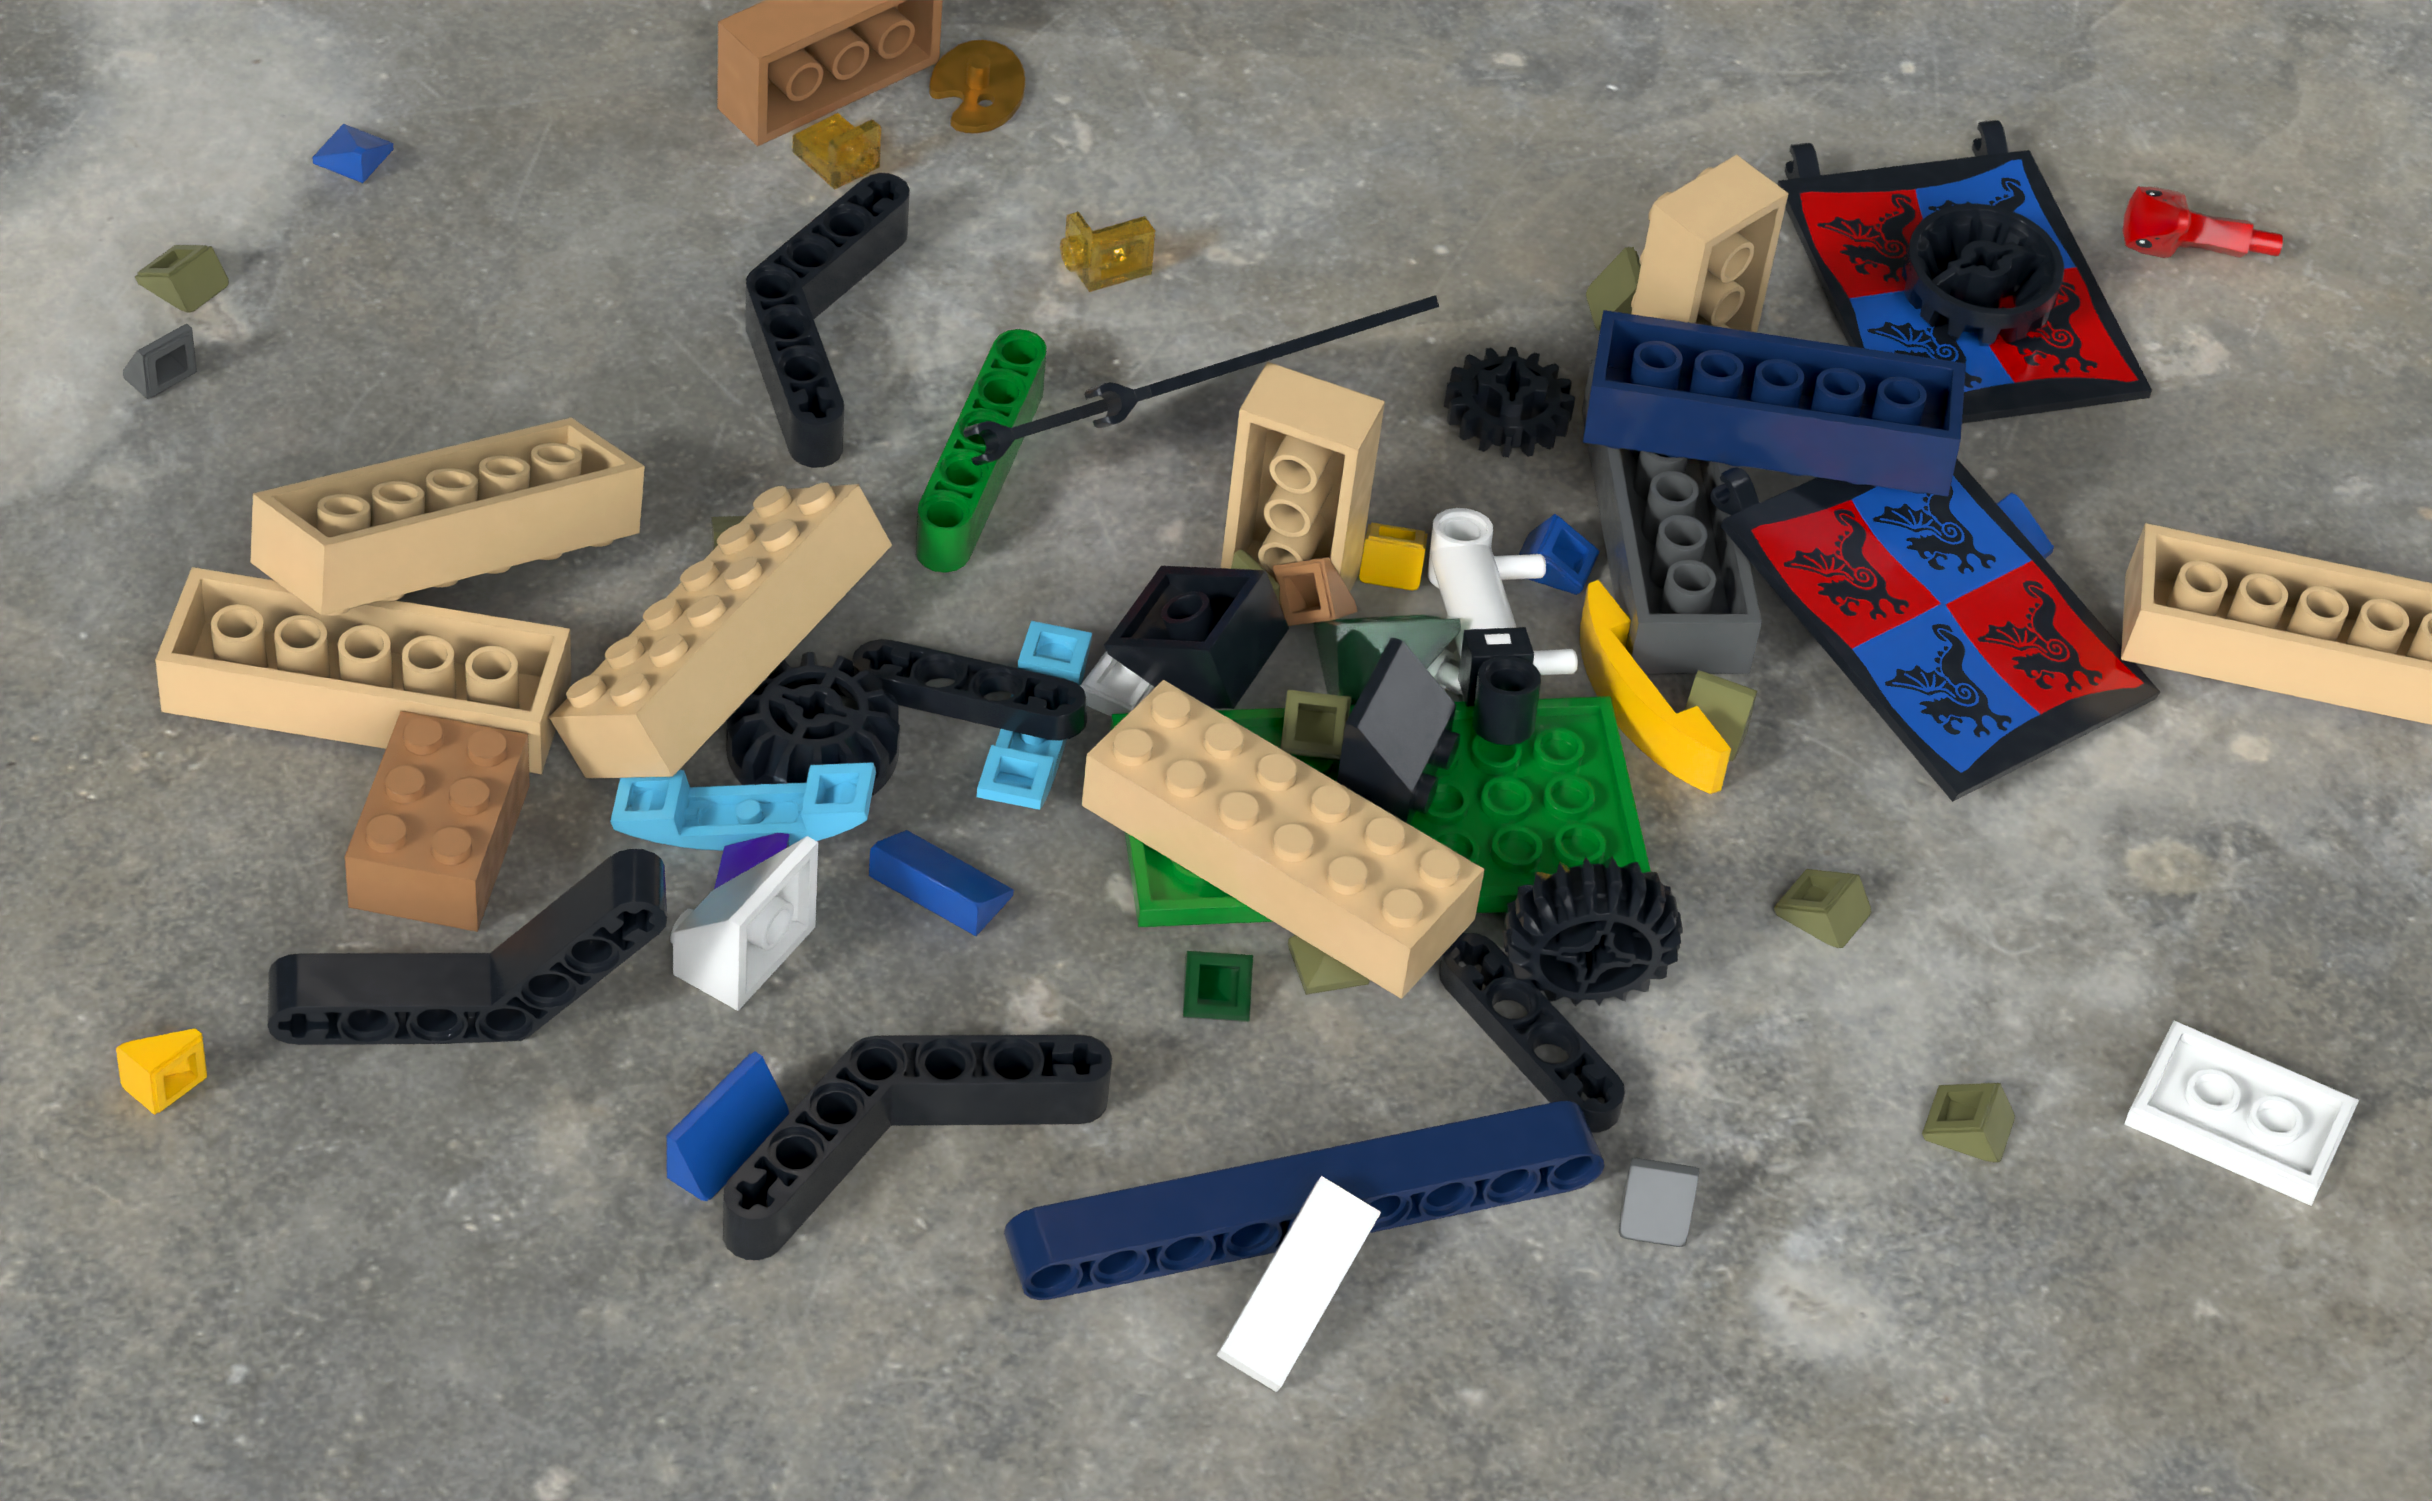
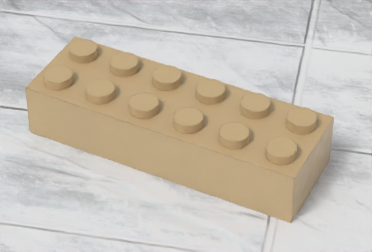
(445, 515)
(2279, 623)
(720, 631)
(270, 662)
(1282, 838)

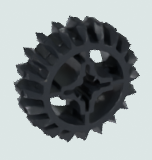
(1593, 931)

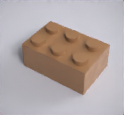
(438, 821)

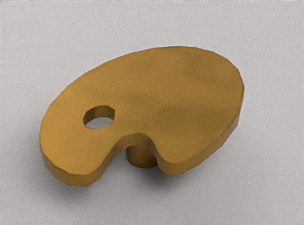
(979, 73)

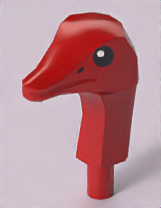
(2161, 222)

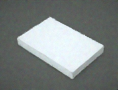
(2242, 1112)

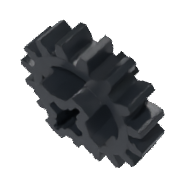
(1509, 402)

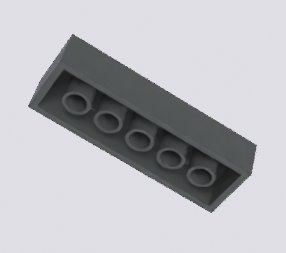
(1673, 562)

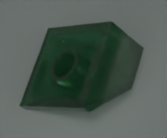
(1354, 645)

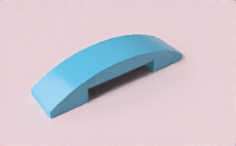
(1021, 765)
(717, 816)

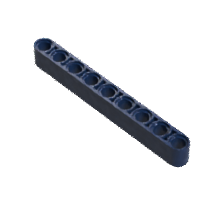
(1251, 1206)

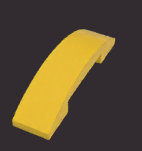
(1678, 742)

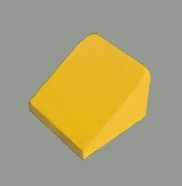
(1393, 556)
(162, 1067)

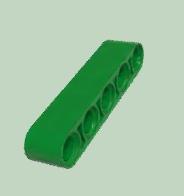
(964, 493)

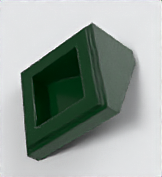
(1217, 986)

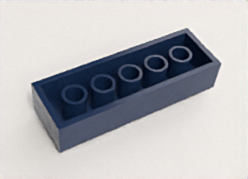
(1776, 403)

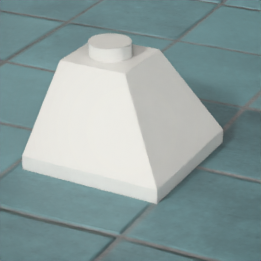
(748, 925)

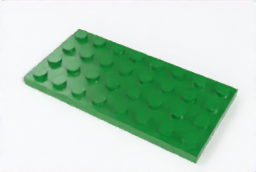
(1496, 805)

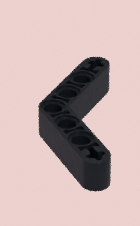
(799, 285)
(475, 994)
(905, 1084)

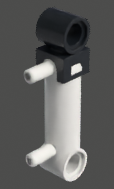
(1496, 658)

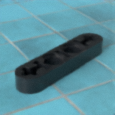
(1039, 705)
(1539, 1027)

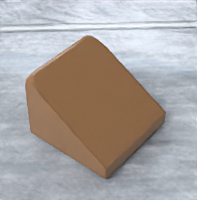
(1312, 592)

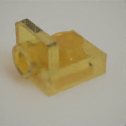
(839, 149)
(1108, 253)

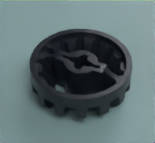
(1974, 257)
(801, 722)

